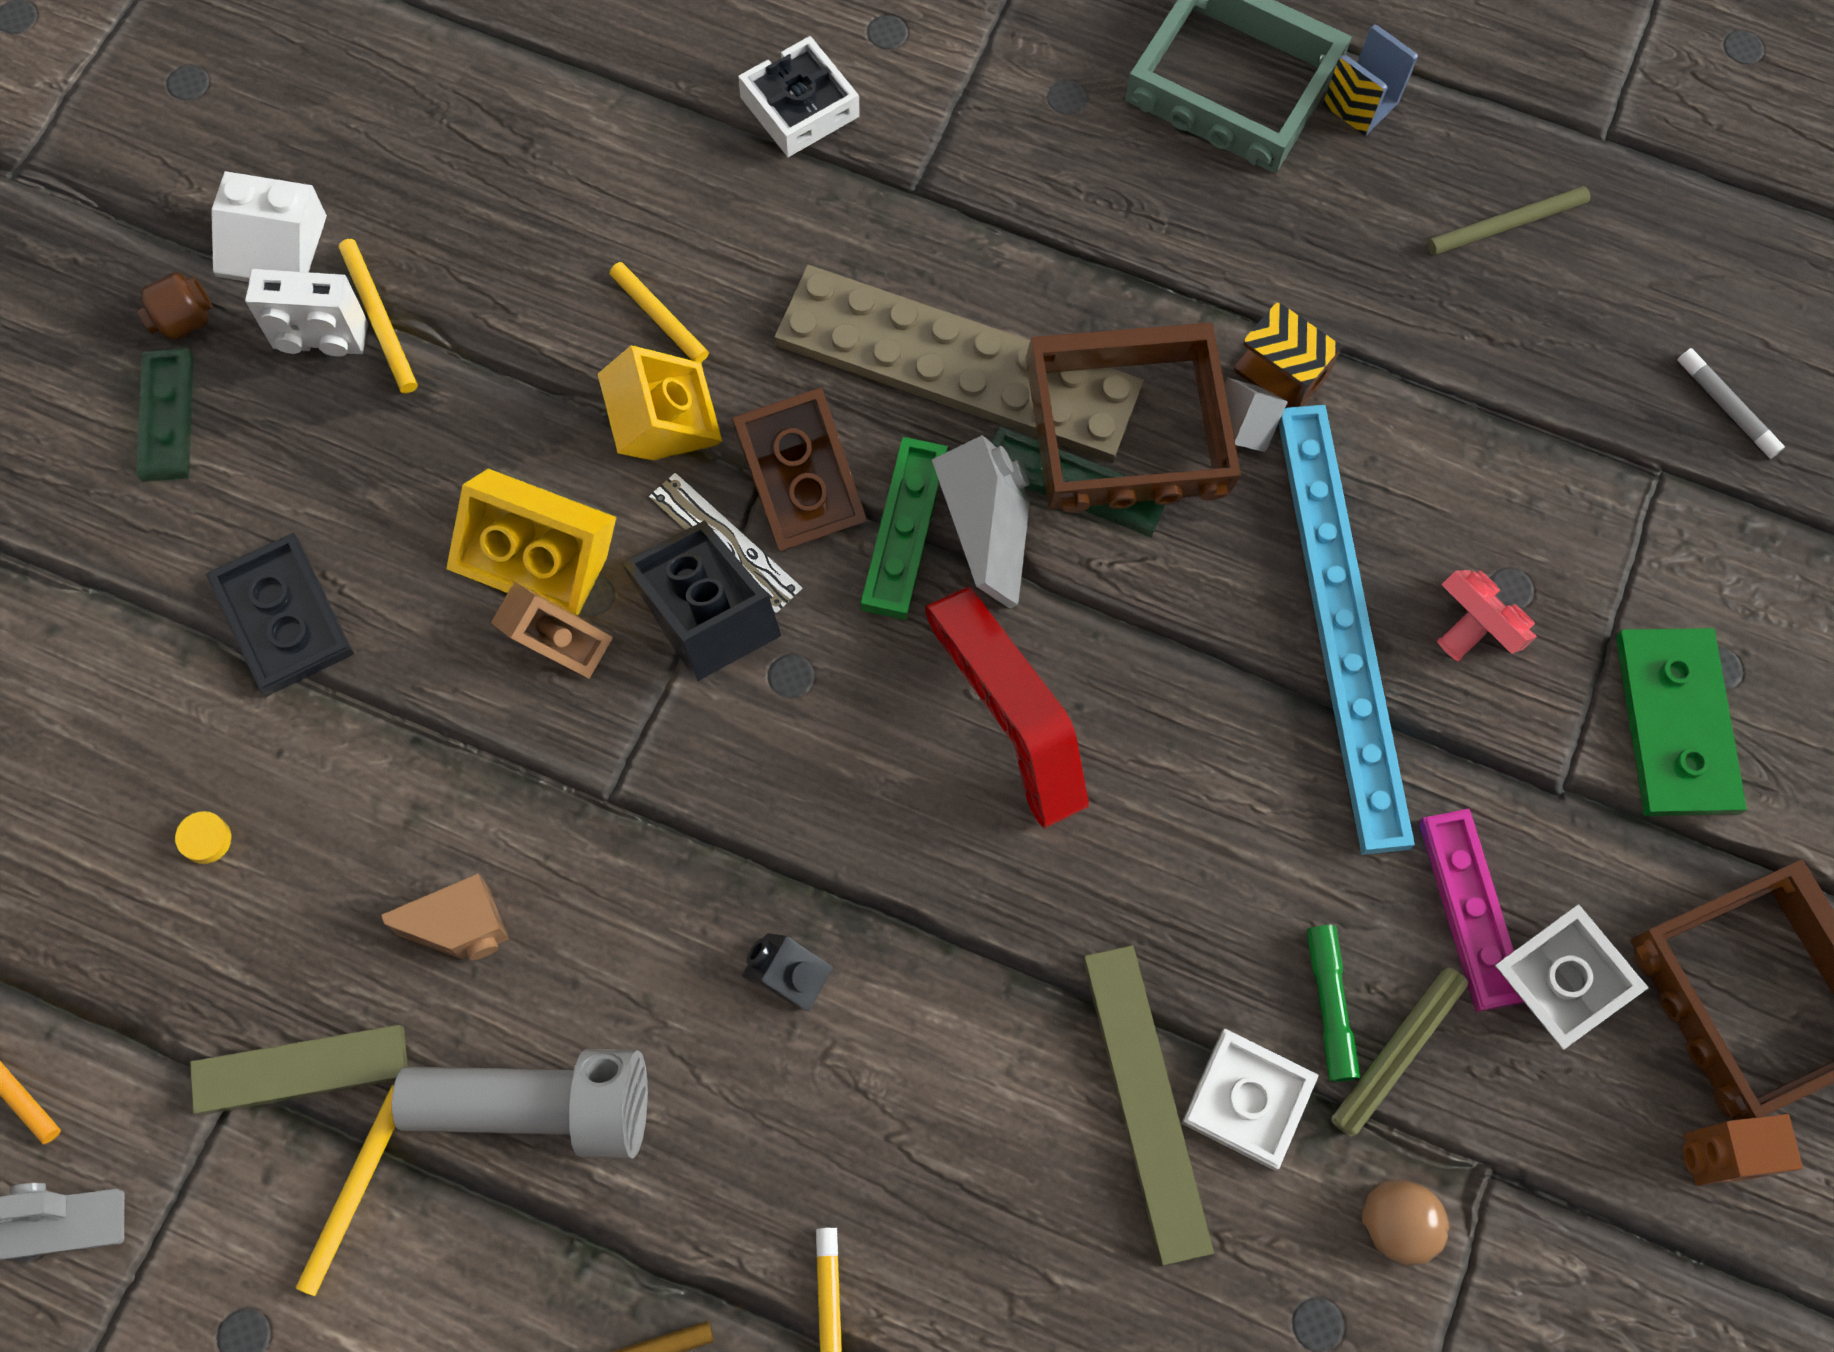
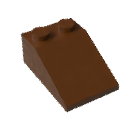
(799, 469)

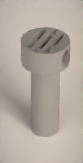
(596, 1103)

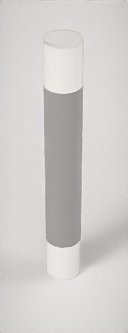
(1731, 403)

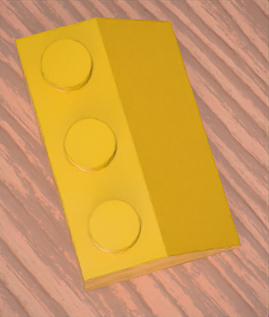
(529, 537)

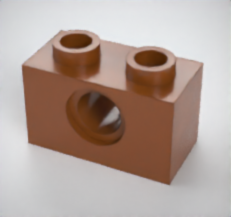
(1742, 1150)

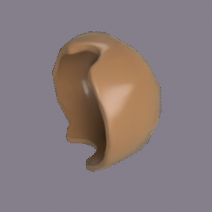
(1406, 1222)

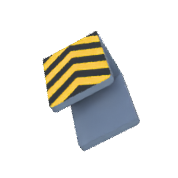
(1374, 84)

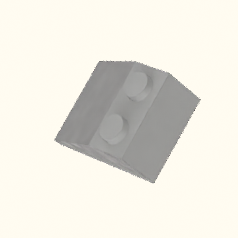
(988, 513)

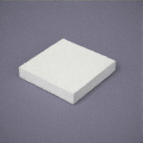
(1250, 1099)

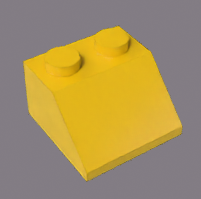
(658, 404)

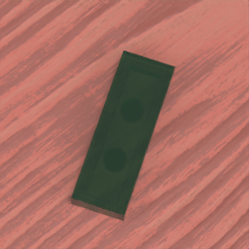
(165, 415)

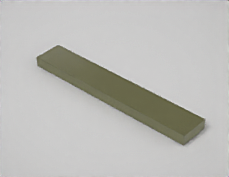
(1148, 1106)

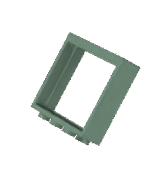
(1220, 126)

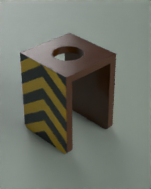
(1287, 356)

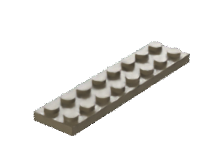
(951, 361)

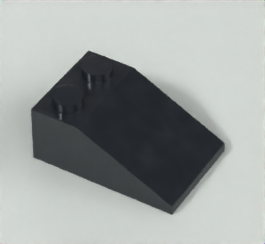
(703, 599)

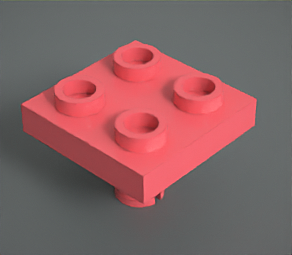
(1484, 615)

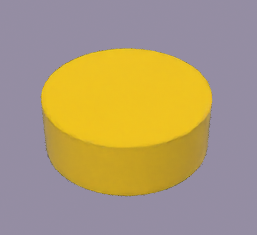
(203, 837)

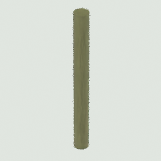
(1508, 220)

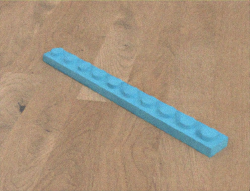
(1345, 633)

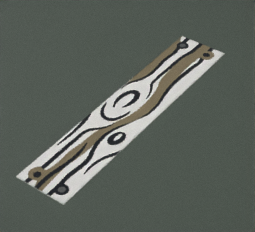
(690, 508)

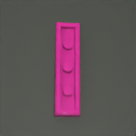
(1470, 906)

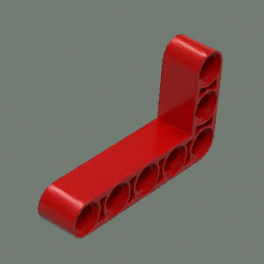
(1018, 702)

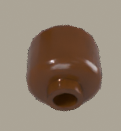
(174, 306)

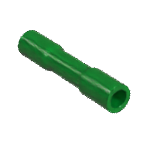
(1337, 1035)

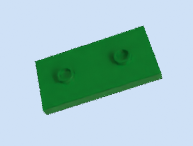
(1680, 722)

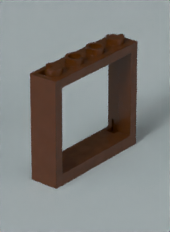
(1135, 348)
(1813, 923)

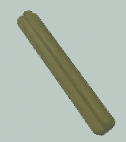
(1399, 1052)

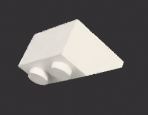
(264, 226)
(1571, 977)

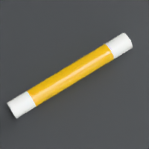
(828, 1290)

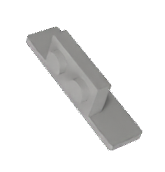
(51, 1222)

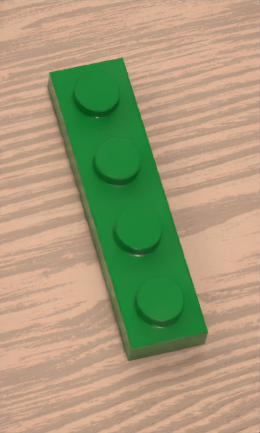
(903, 530)

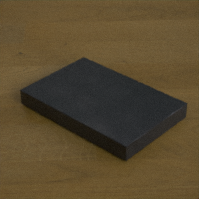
(279, 614)

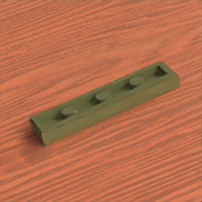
(297, 1070)

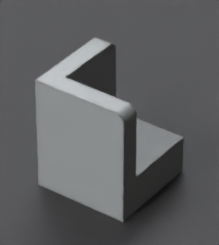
(1253, 413)

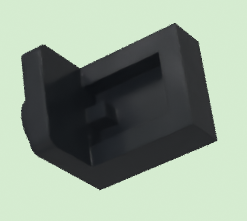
(787, 970)

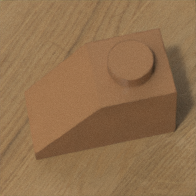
(551, 630)
(452, 920)

